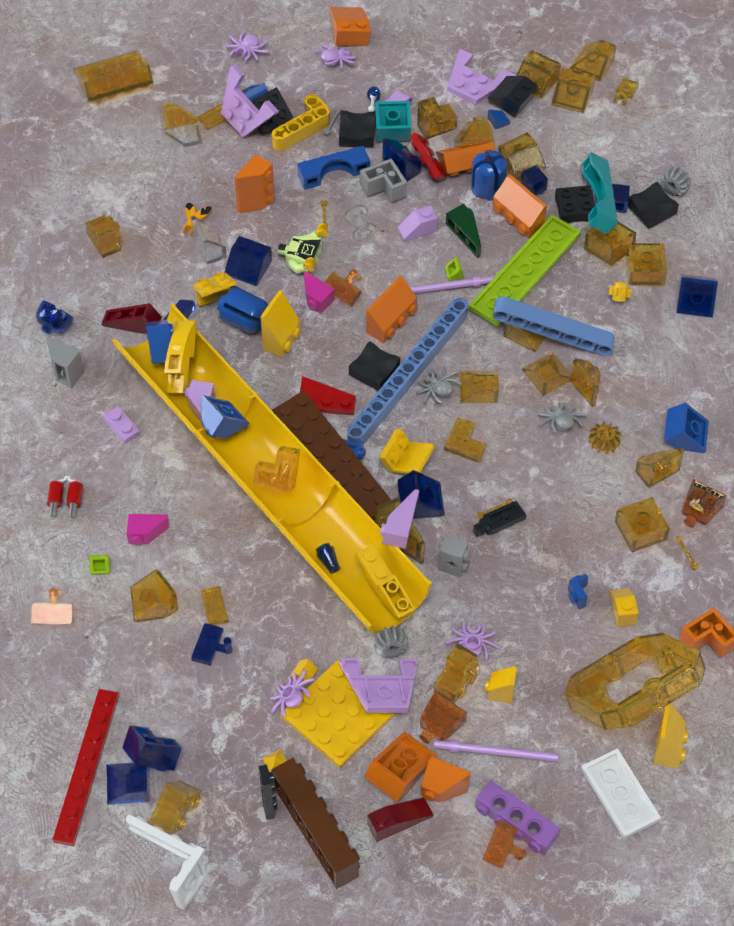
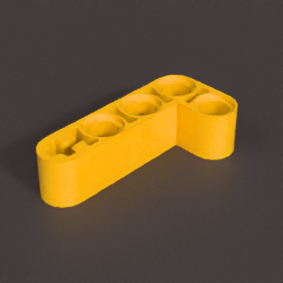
(313, 120)

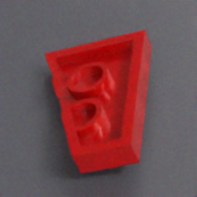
(328, 398)

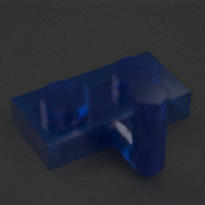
(209, 643)

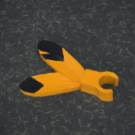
(190, 211)

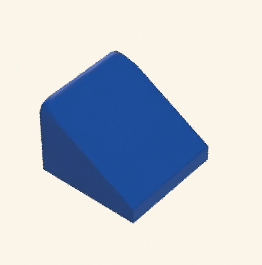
(498, 118)

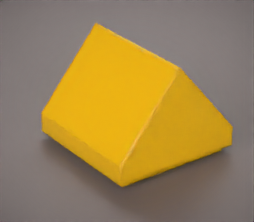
(305, 665)

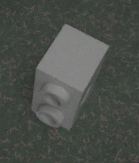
(453, 556)

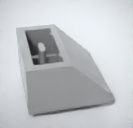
(65, 362)

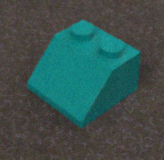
(392, 120)

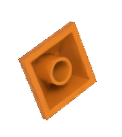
(443, 781)

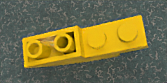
(178, 356)
(384, 583)

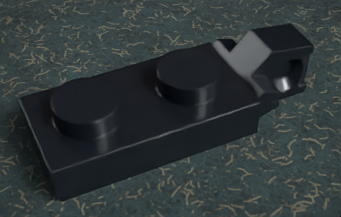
(499, 519)

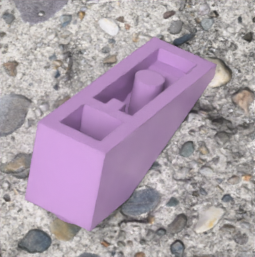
(399, 522)

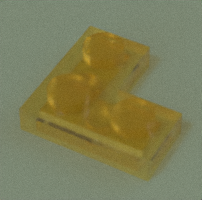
(461, 443)

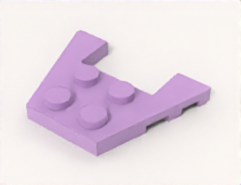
(472, 84)
(239, 109)
(382, 692)

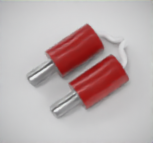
(73, 497)

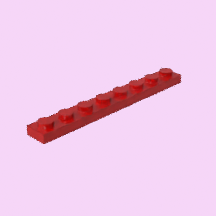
(85, 768)

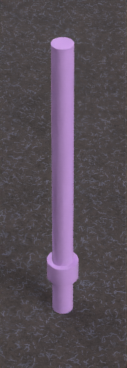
(474, 282)
(455, 746)

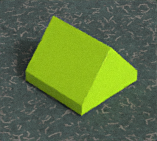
(454, 270)
(99, 564)

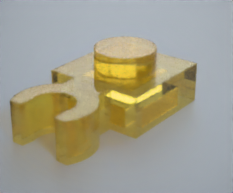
(626, 90)

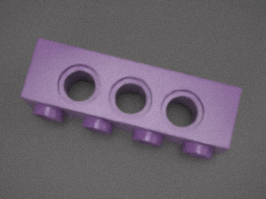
(495, 795)

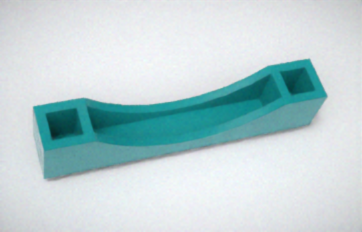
(597, 173)

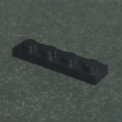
(268, 791)

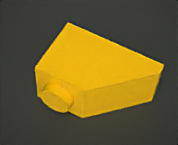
(624, 607)
(501, 685)

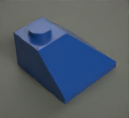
(221, 417)

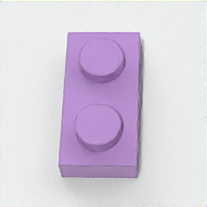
(121, 425)

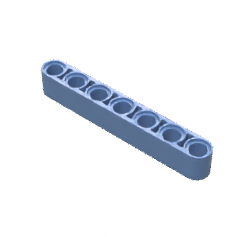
(553, 326)

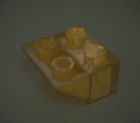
(541, 71)
(521, 154)

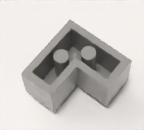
(384, 177)

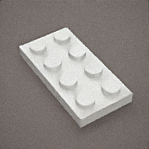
(620, 793)

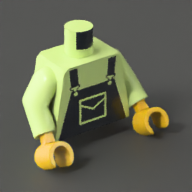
(304, 250)

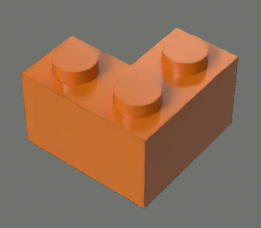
(709, 629)

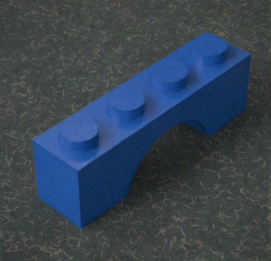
(351, 161)

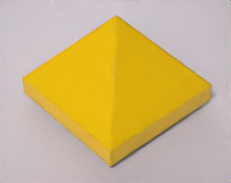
(274, 759)

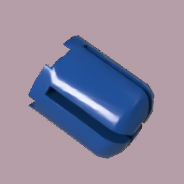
(488, 173)
(242, 309)

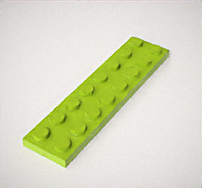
(526, 266)

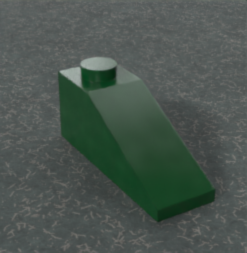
(463, 225)

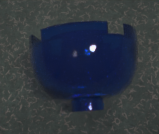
(52, 318)

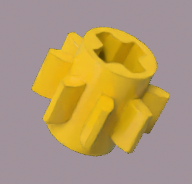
(620, 291)

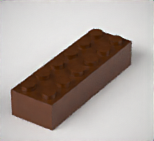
(315, 823)

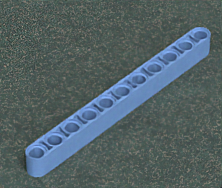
(408, 371)

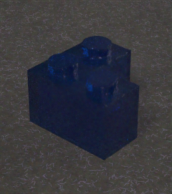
(151, 751)

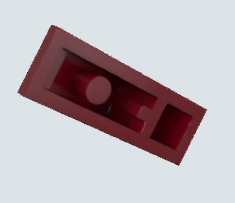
(131, 318)
(398, 817)

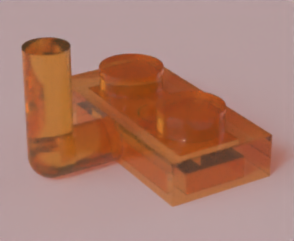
(344, 288)
(52, 612)
(502, 843)

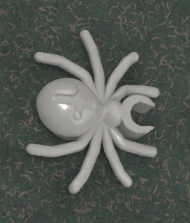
(439, 385)
(563, 418)

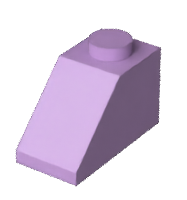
(419, 223)
(194, 394)

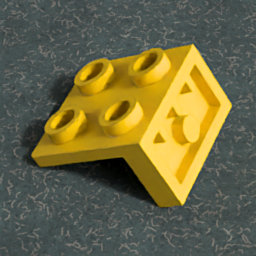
(212, 289)
(405, 456)

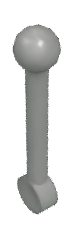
(327, 131)

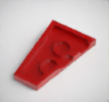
(420, 143)

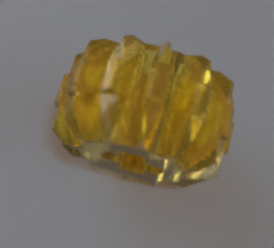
(605, 437)

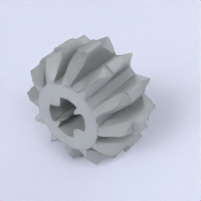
(675, 180)
(390, 642)

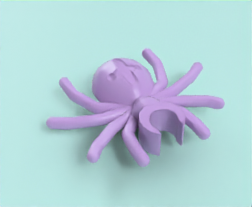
(247, 46)
(332, 56)
(473, 639)
(291, 693)

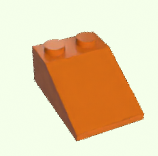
(350, 26)
(399, 766)

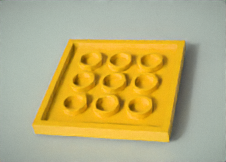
(335, 717)

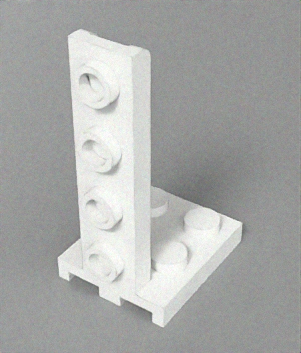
(194, 868)

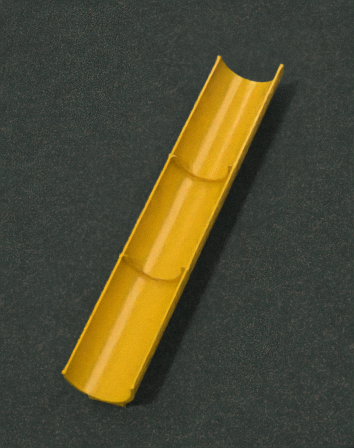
(318, 505)

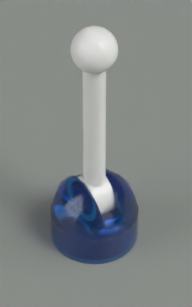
(374, 96)

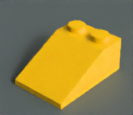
(279, 326)
(671, 738)

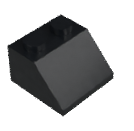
(513, 94)

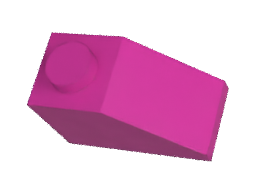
(318, 293)
(145, 527)

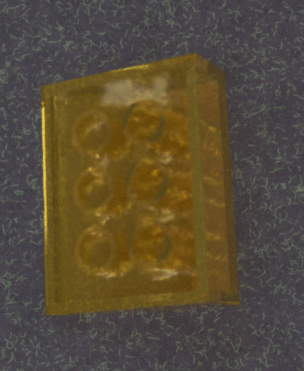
(114, 76)

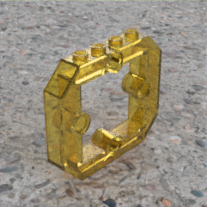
(675, 659)

